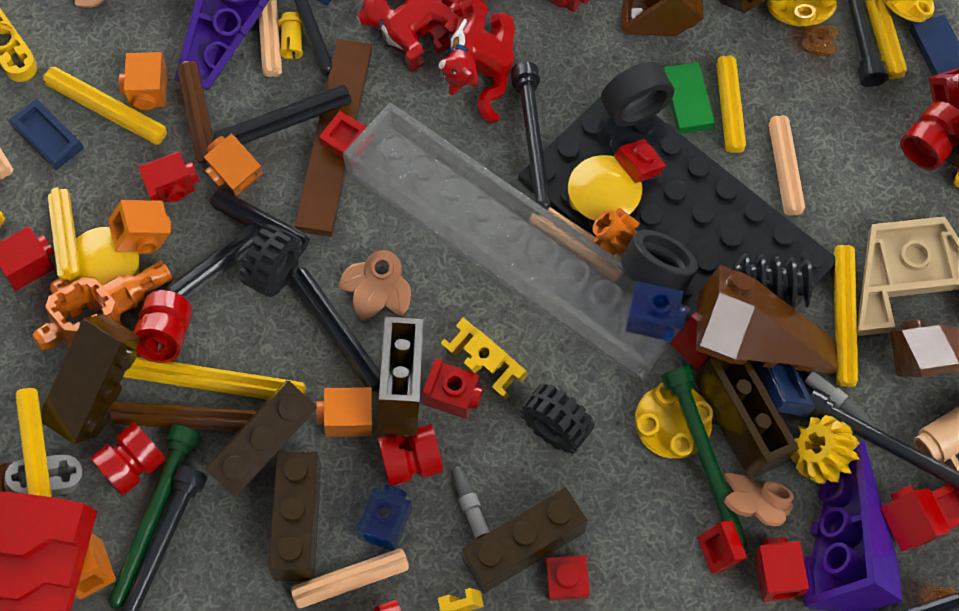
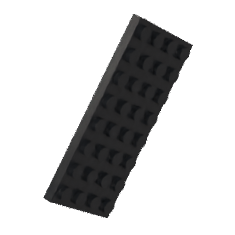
(688, 201)

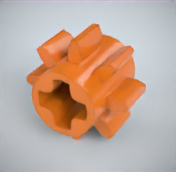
(614, 231)

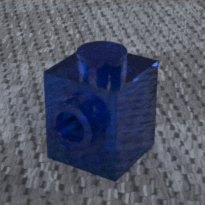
(656, 311)

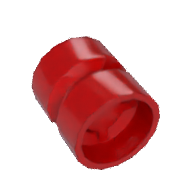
(932, 138)
(162, 326)
(410, 455)
(128, 459)

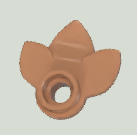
(374, 290)
(750, 498)

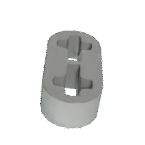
(58, 487)

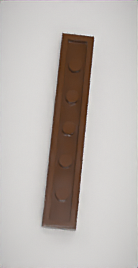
(326, 169)

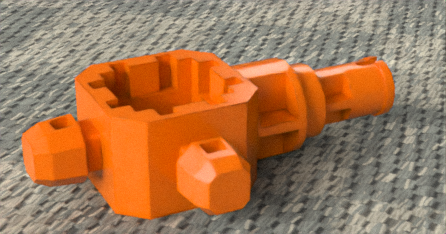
(113, 300)

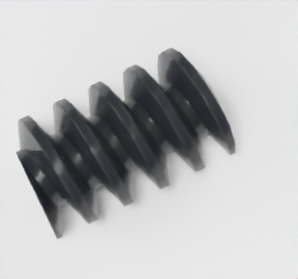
(779, 279)

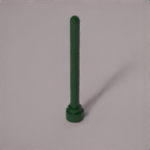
(680, 385)
(181, 443)

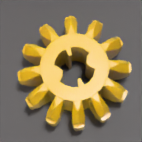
(825, 449)

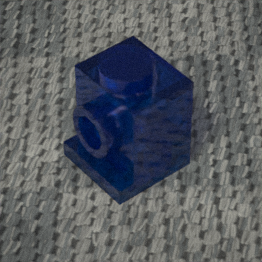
(384, 531)

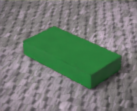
(690, 99)

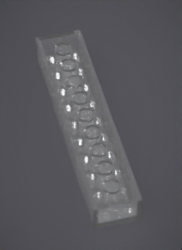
(503, 235)

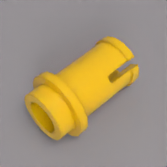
(291, 35)

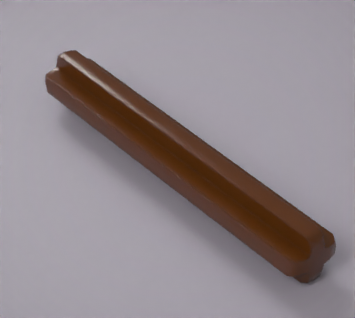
(189, 416)

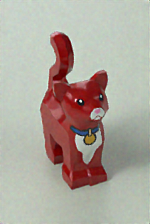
(409, 23)
(480, 51)

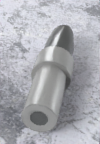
(837, 395)
(469, 503)

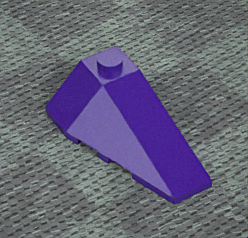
(216, 33)
(853, 550)

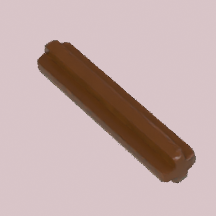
(195, 108)

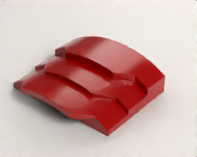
(42, 551)

